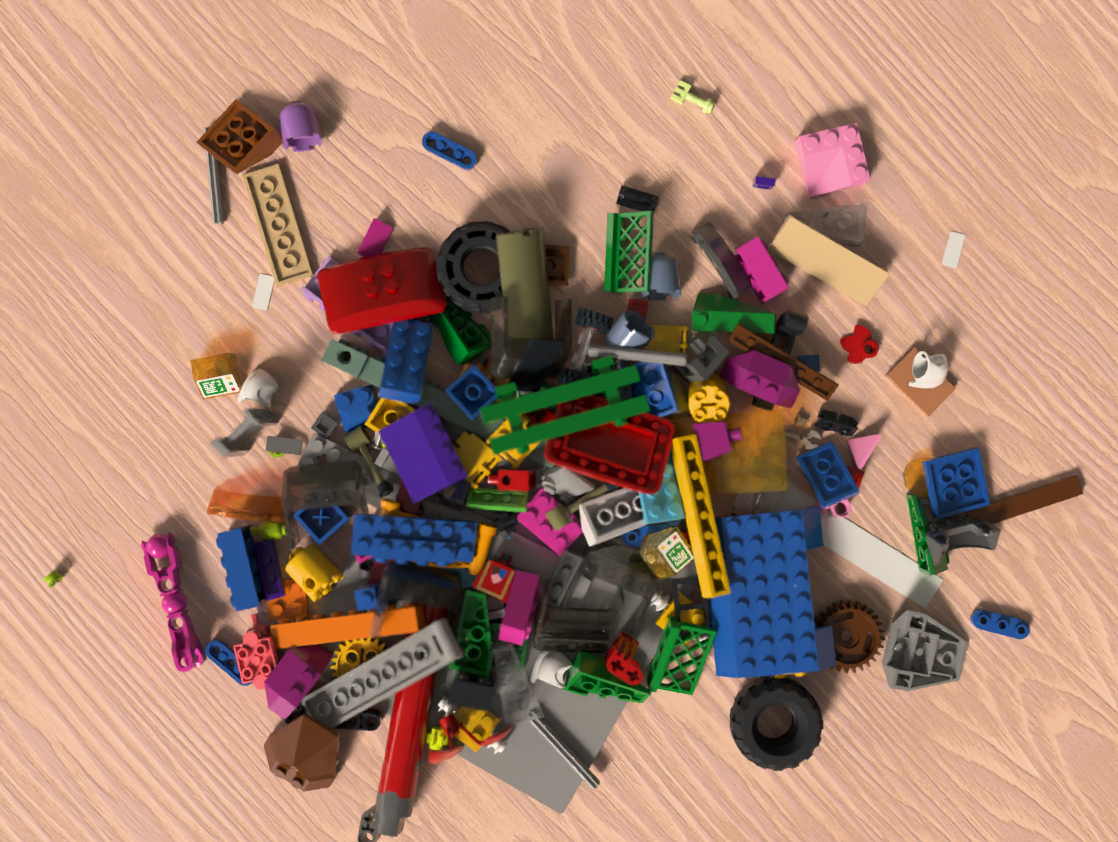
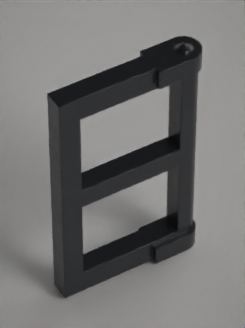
(677, 608)

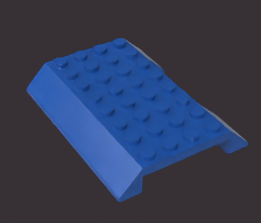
(769, 614)

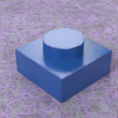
(811, 360)

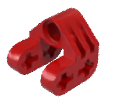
(623, 649)

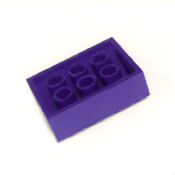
(423, 453)

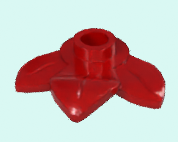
(856, 345)

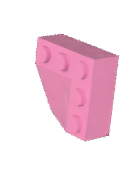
(832, 160)

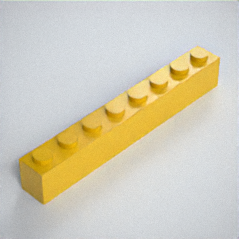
(699, 517)

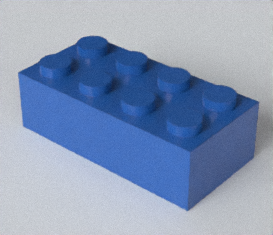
(406, 361)
(241, 568)

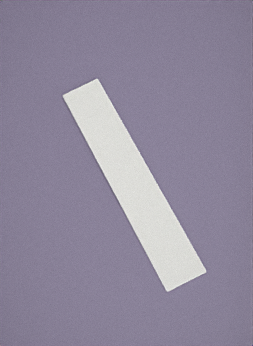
(867, 551)

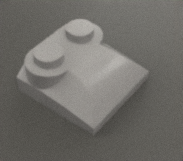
(565, 484)

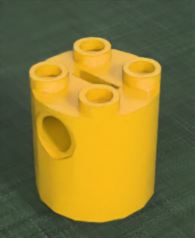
(708, 399)
(313, 571)

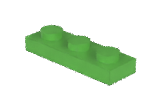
(497, 500)

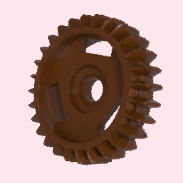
(859, 625)

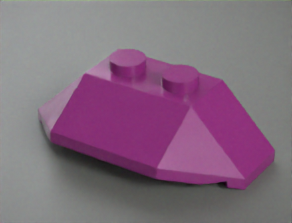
(762, 377)
(295, 677)

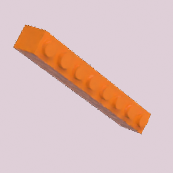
(346, 626)

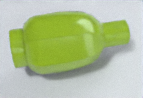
(269, 530)

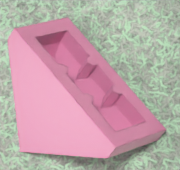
(861, 449)

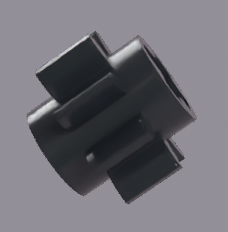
(506, 521)

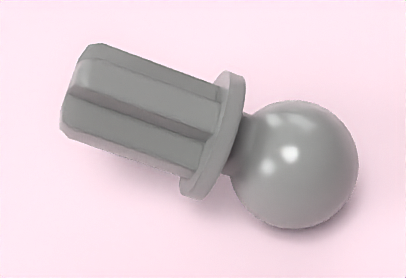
(376, 446)

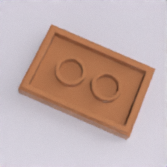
(925, 399)

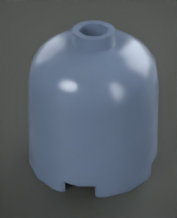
(664, 278)
(629, 332)

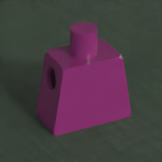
(716, 439)

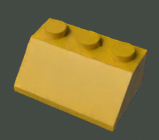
(387, 412)

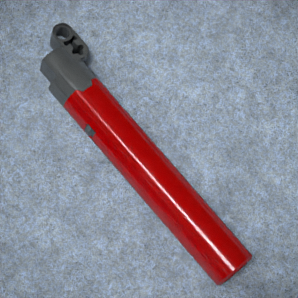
(402, 753)

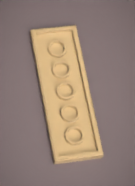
(278, 225)
(828, 260)

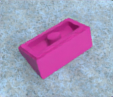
(375, 238)

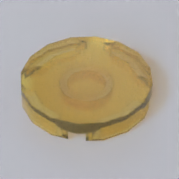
(915, 477)

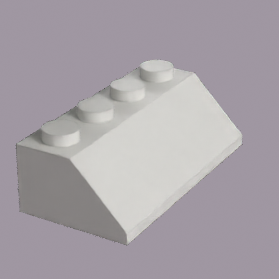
(611, 515)

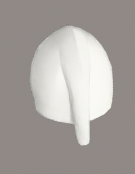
(935, 373)
(259, 388)
(551, 668)

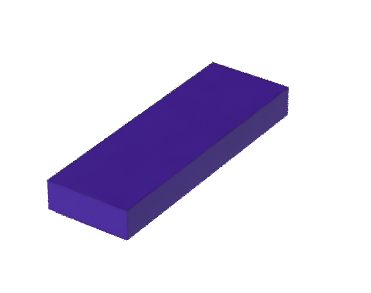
(269, 569)

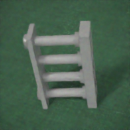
(237, 440)

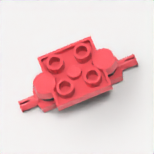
(256, 654)

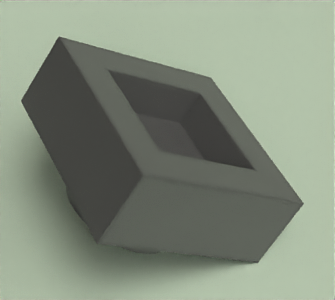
(325, 425)

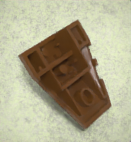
(304, 753)

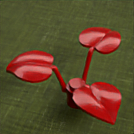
(451, 729)

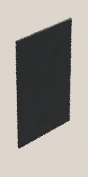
(534, 364)

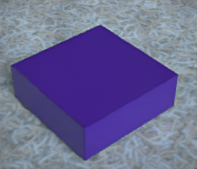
(763, 183)

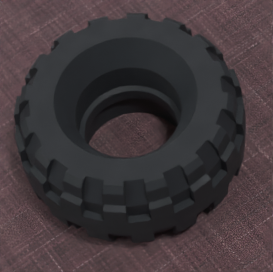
(451, 261)
(788, 748)

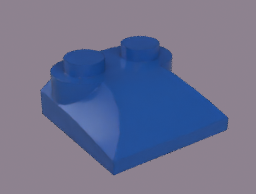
(472, 392)
(356, 406)

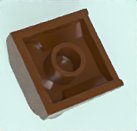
(557, 264)

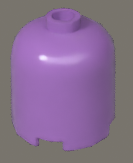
(300, 127)

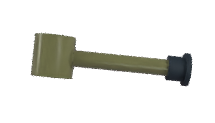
(357, 441)
(560, 516)

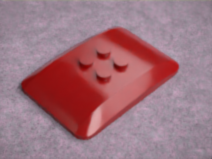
(381, 289)
(622, 455)

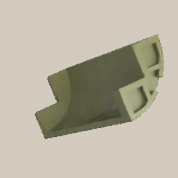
(525, 283)

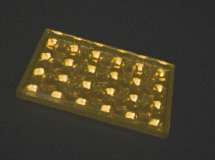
(757, 459)

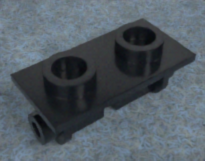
(636, 199)
(844, 426)

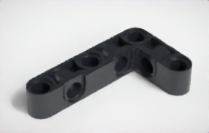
(787, 328)

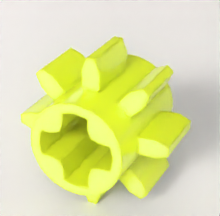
(436, 738)

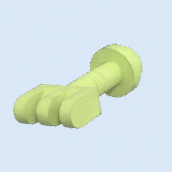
(685, 94)

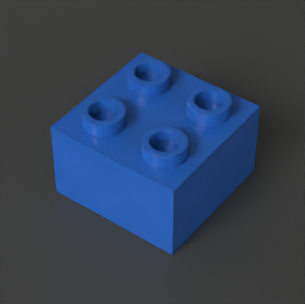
(322, 522)

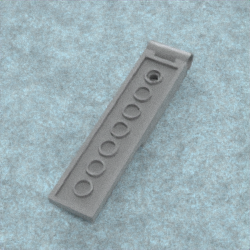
(384, 675)

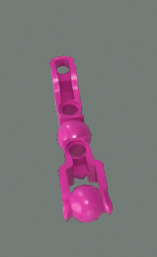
(184, 639)

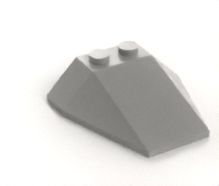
(922, 653)

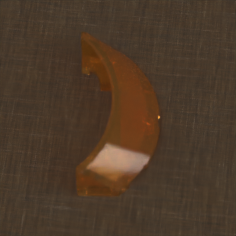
(246, 506)

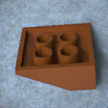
(240, 138)

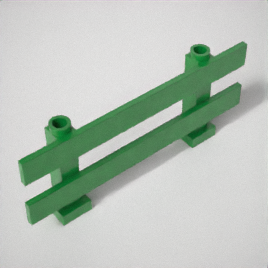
(605, 381)

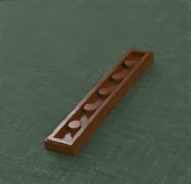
(804, 374)
(1028, 501)

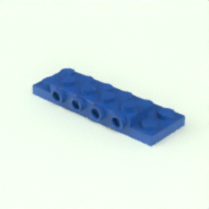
(413, 539)

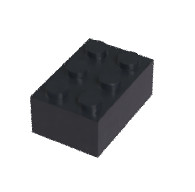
(472, 690)

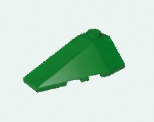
(721, 314)
(461, 334)
(920, 526)
(474, 636)
(592, 676)

